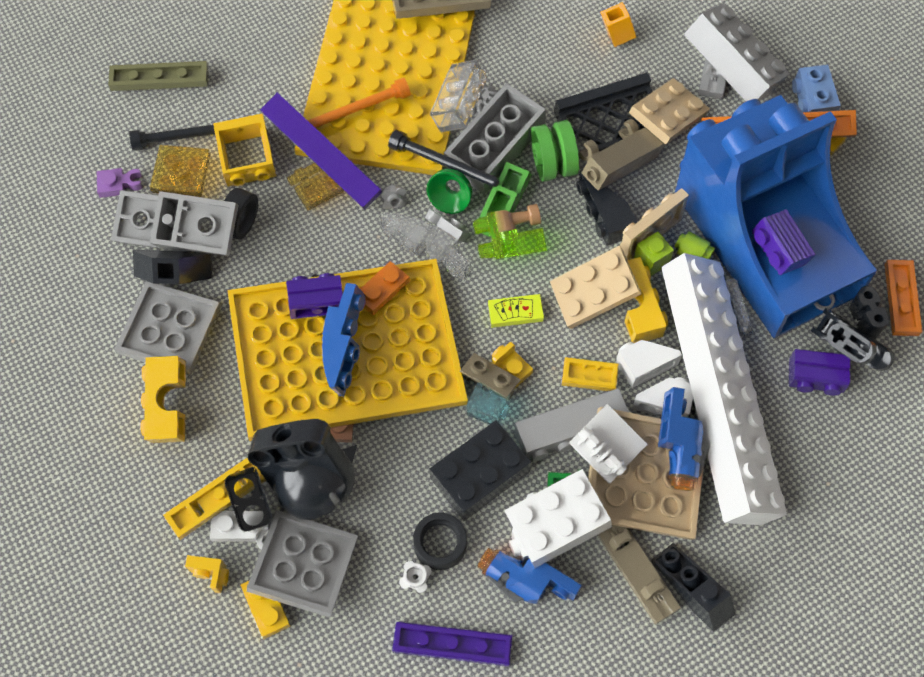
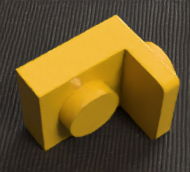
(512, 362)
(204, 567)

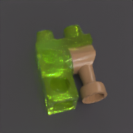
(503, 235)

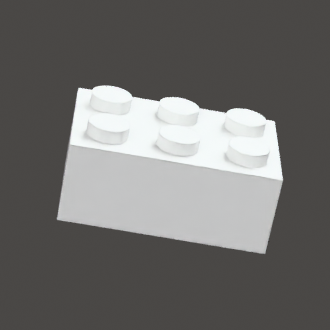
(558, 518)

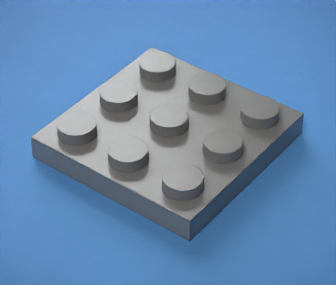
(167, 325)
(302, 564)

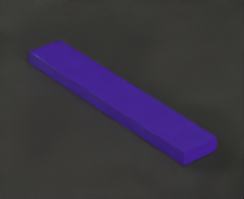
(321, 151)

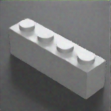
(557, 427)

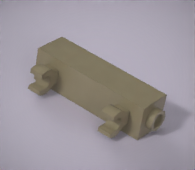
(622, 157)

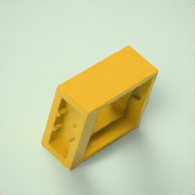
(229, 132)

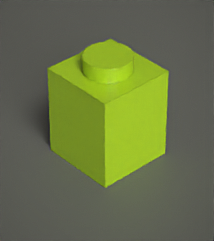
(654, 252)

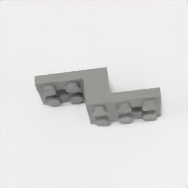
(175, 222)

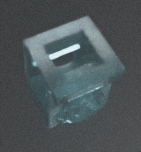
(487, 405)

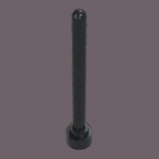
(141, 139)
(401, 142)

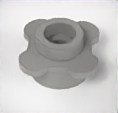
(394, 197)

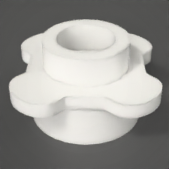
(411, 569)

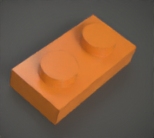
(383, 287)

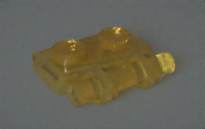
(314, 190)

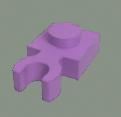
(113, 180)

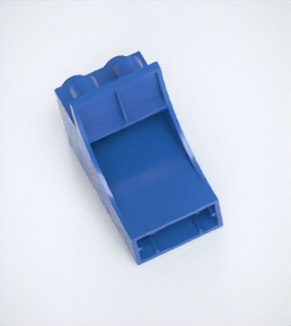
(759, 166)

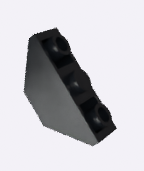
(172, 266)

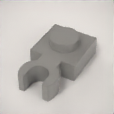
(453, 226)

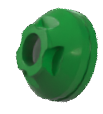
(443, 197)

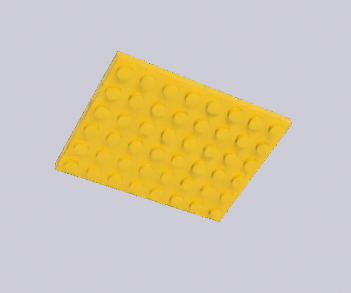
(365, 55)
(402, 368)

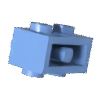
(815, 89)

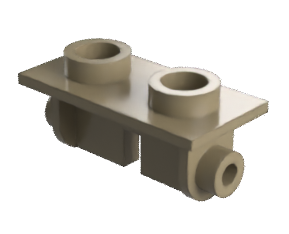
(490, 376)

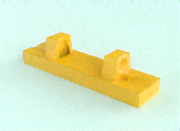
(212, 499)

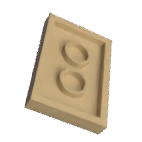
(669, 110)
(654, 220)
(595, 287)

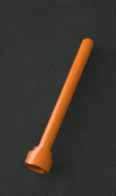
(398, 90)

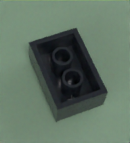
(480, 470)

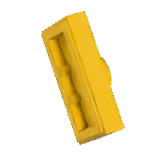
(589, 374)

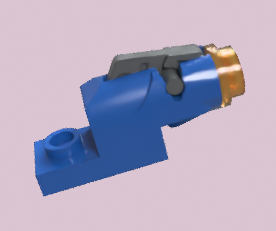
(685, 440)
(525, 581)

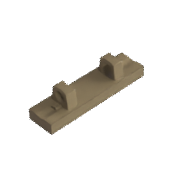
(639, 573)

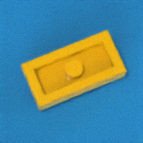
(267, 613)

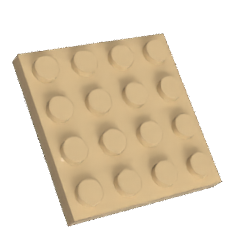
(643, 493)

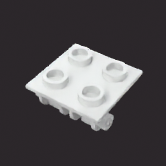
(608, 443)

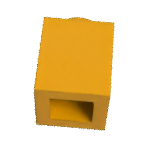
(618, 24)

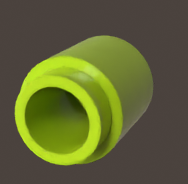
(694, 245)

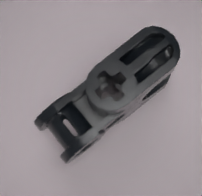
(853, 342)

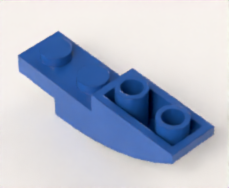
(338, 346)

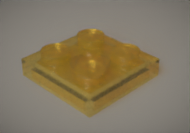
(180, 170)

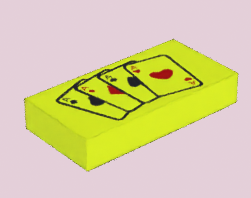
(515, 310)

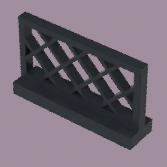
(599, 99)

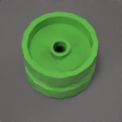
(554, 150)

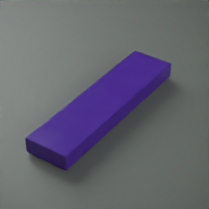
(452, 644)

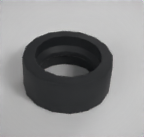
(246, 212)
(430, 521)

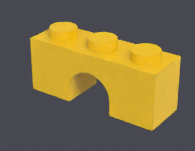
(647, 320)
(160, 377)

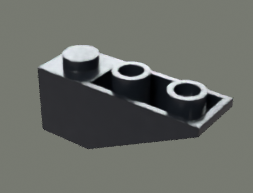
(608, 209)
(696, 587)

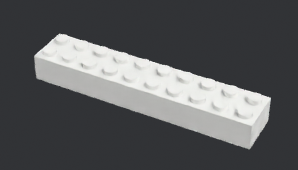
(723, 392)

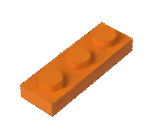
(903, 298)

